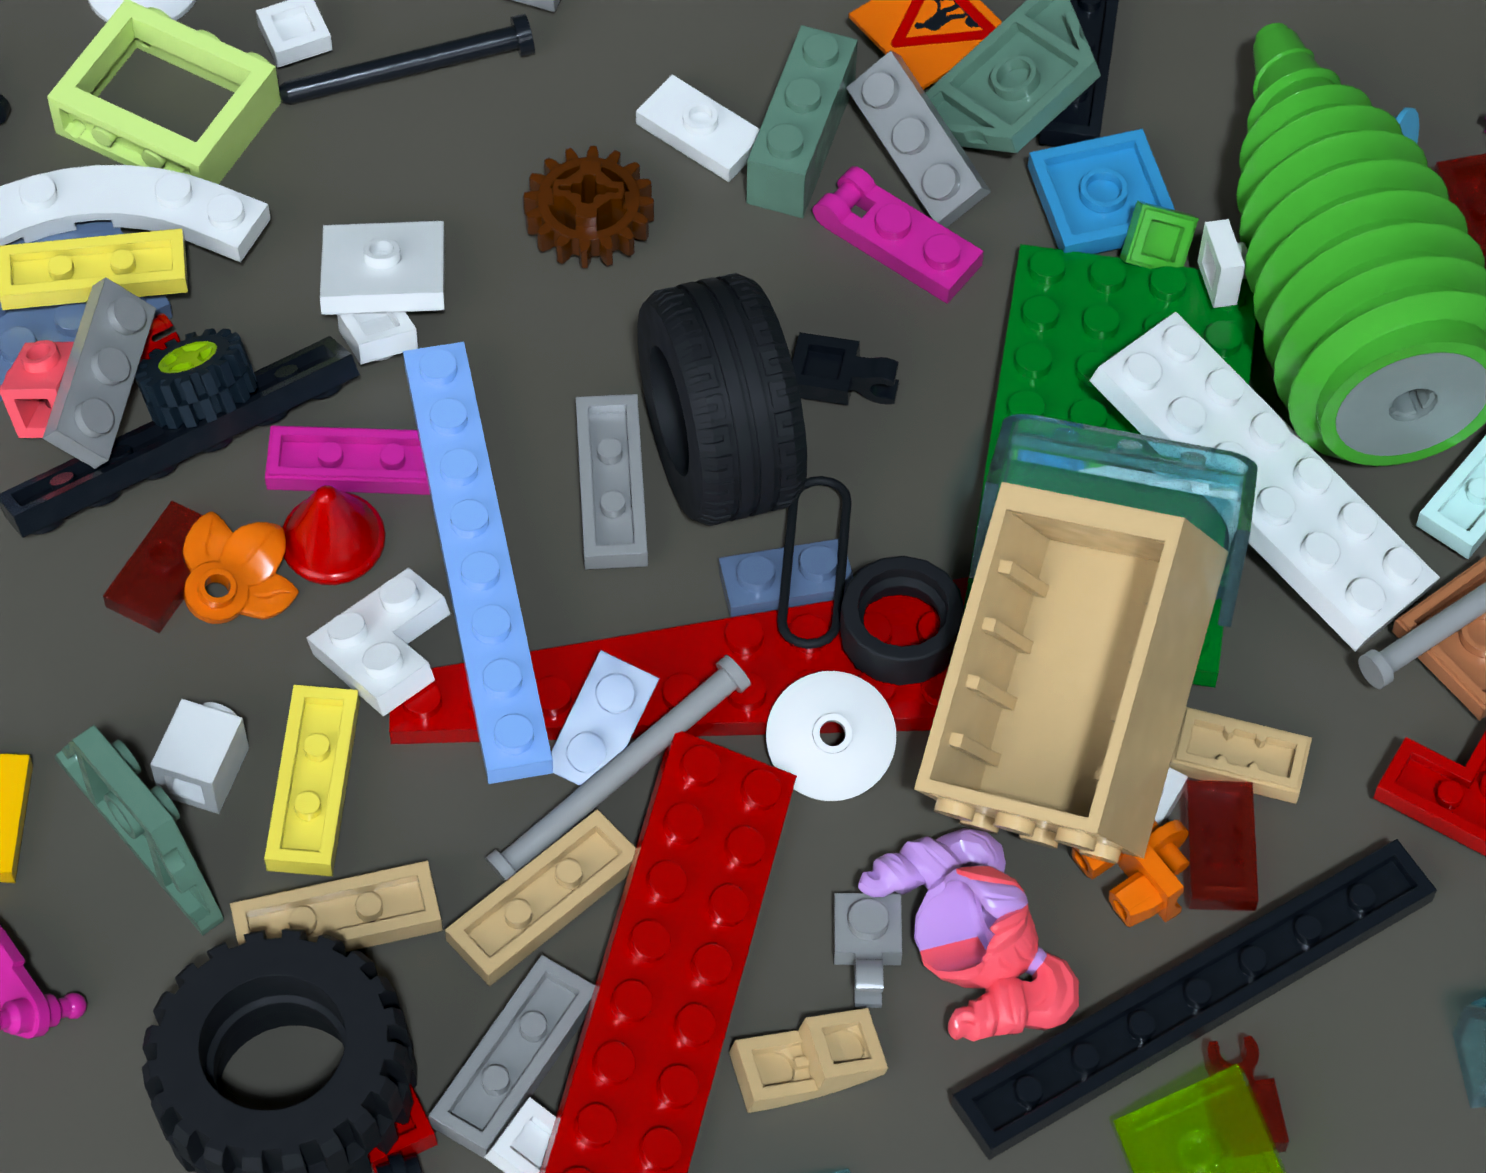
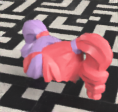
(978, 934)

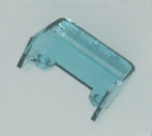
(1130, 470)

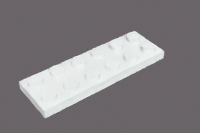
(1303, 512)

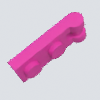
(898, 235)

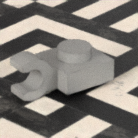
(867, 937)

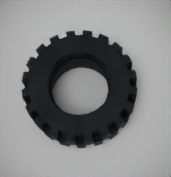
(267, 988)

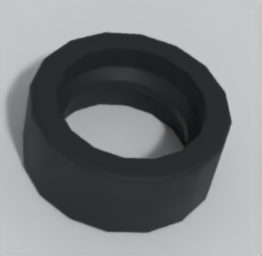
(900, 577)

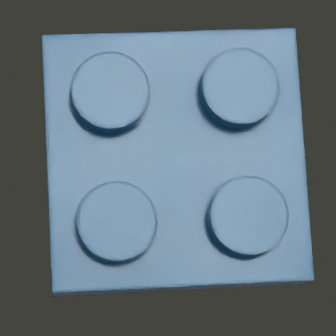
(1094, 188)

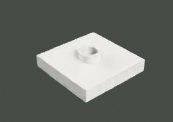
(383, 268)

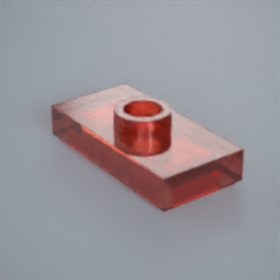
(156, 573)
(1221, 845)

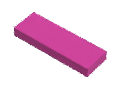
(345, 459)

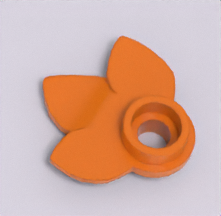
(241, 562)

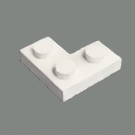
(372, 637)

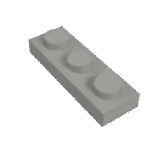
(918, 139)
(99, 373)
(611, 482)
(513, 1056)

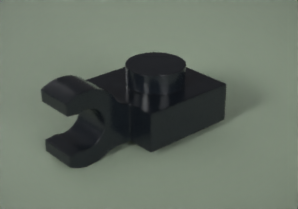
(832, 368)

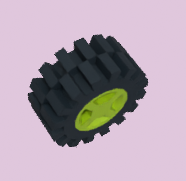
(196, 378)

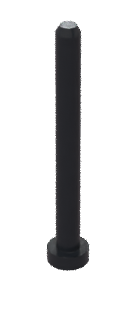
(516, 36)

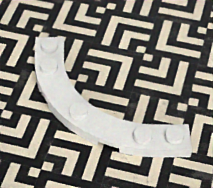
(135, 200)

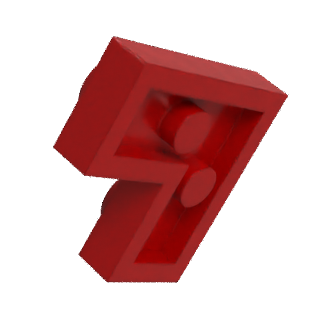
(1439, 791)

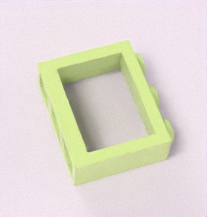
(139, 142)

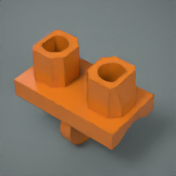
(1151, 880)

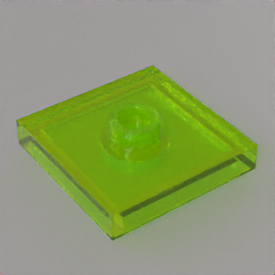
(1201, 1130)

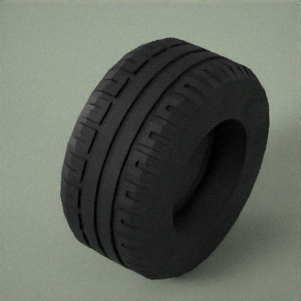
(722, 398)

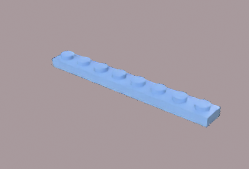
(477, 565)

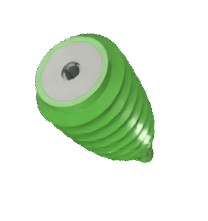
(1357, 268)

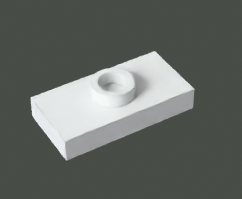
(698, 127)

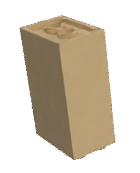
(1071, 672)

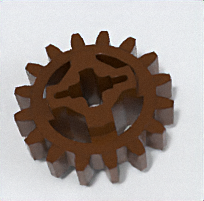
(589, 206)

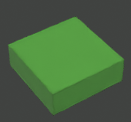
(1158, 236)

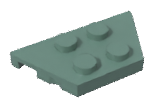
(1017, 78)
(141, 819)

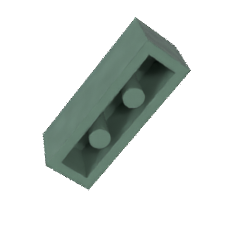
(801, 122)

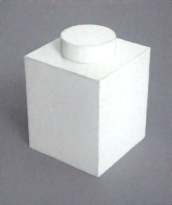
(200, 754)

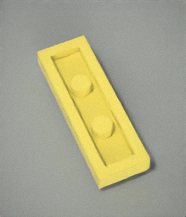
(68, 268)
(312, 780)

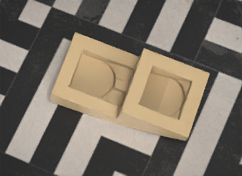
(808, 1063)

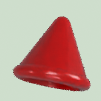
(333, 537)

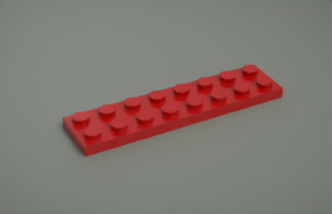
(672, 964)

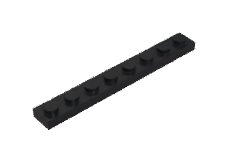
(1192, 999)

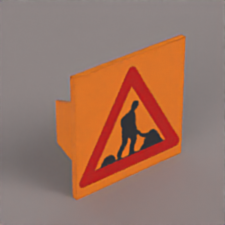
(926, 32)

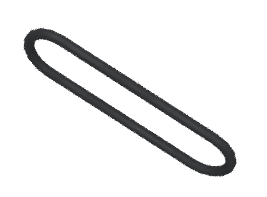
(841, 566)

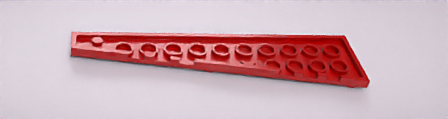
(688, 657)

